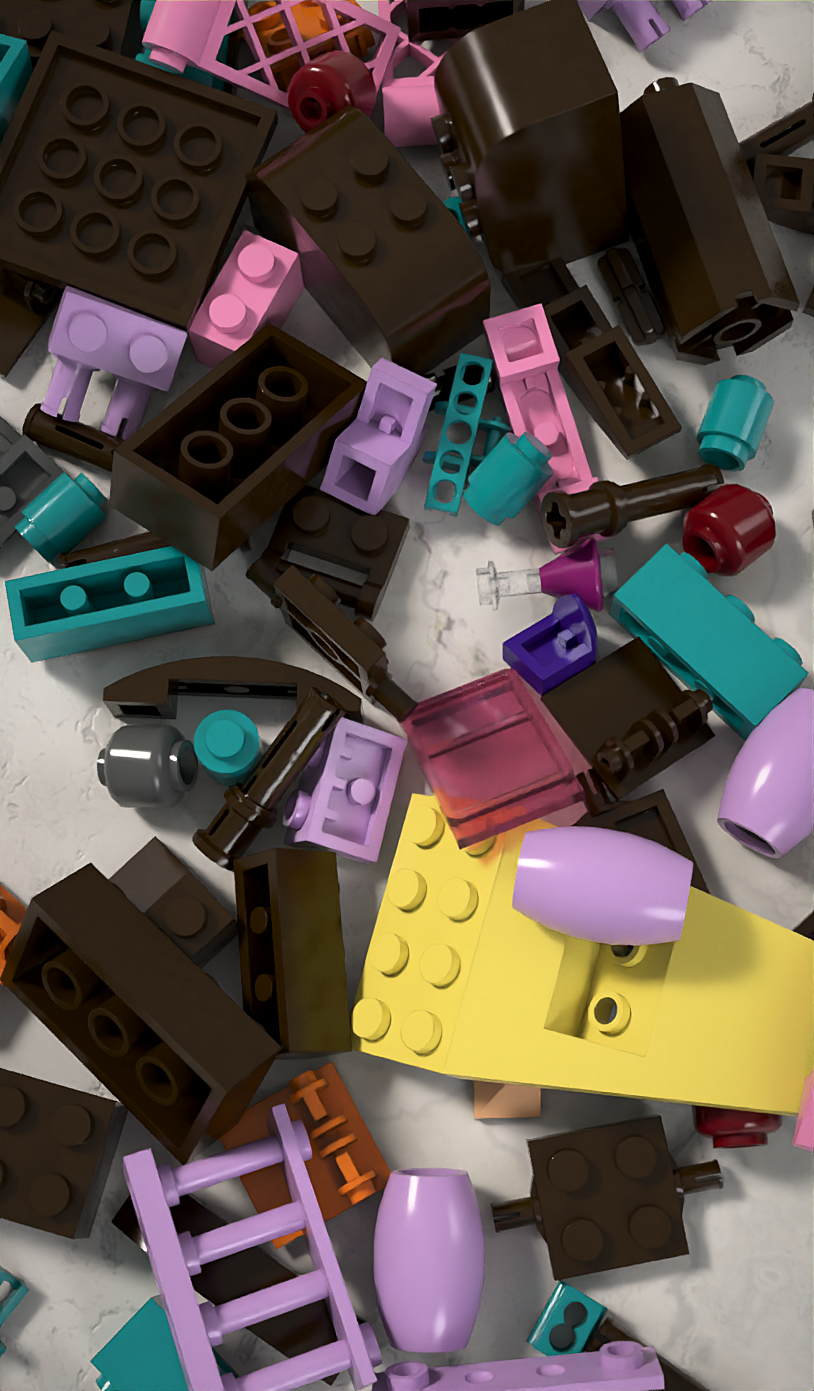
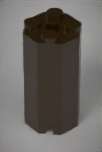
(701, 225)

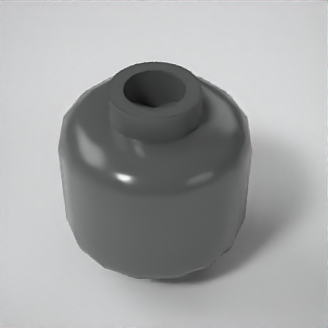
(147, 766)

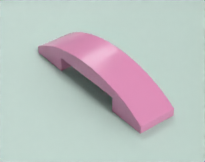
(536, 400)

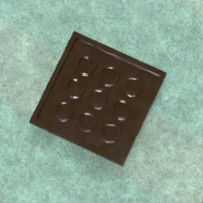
(125, 179)

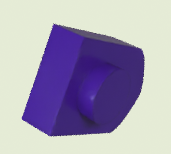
(554, 646)

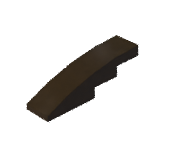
(596, 358)

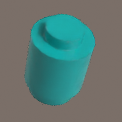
(734, 422)
(508, 477)
(62, 515)
(228, 746)

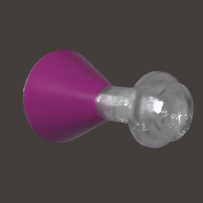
(578, 571)

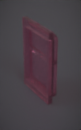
(490, 757)

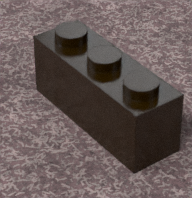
(293, 950)

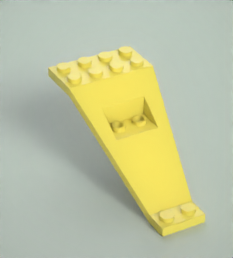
(500, 999)

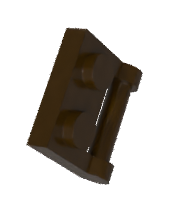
(343, 536)

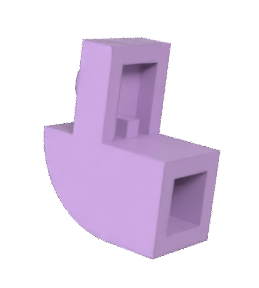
(383, 439)

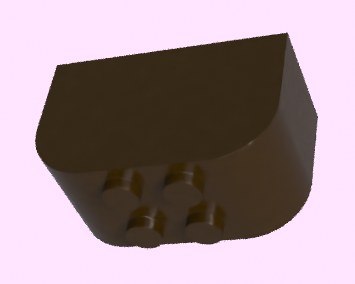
(533, 138)
(373, 243)

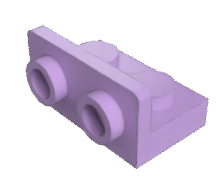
(346, 792)

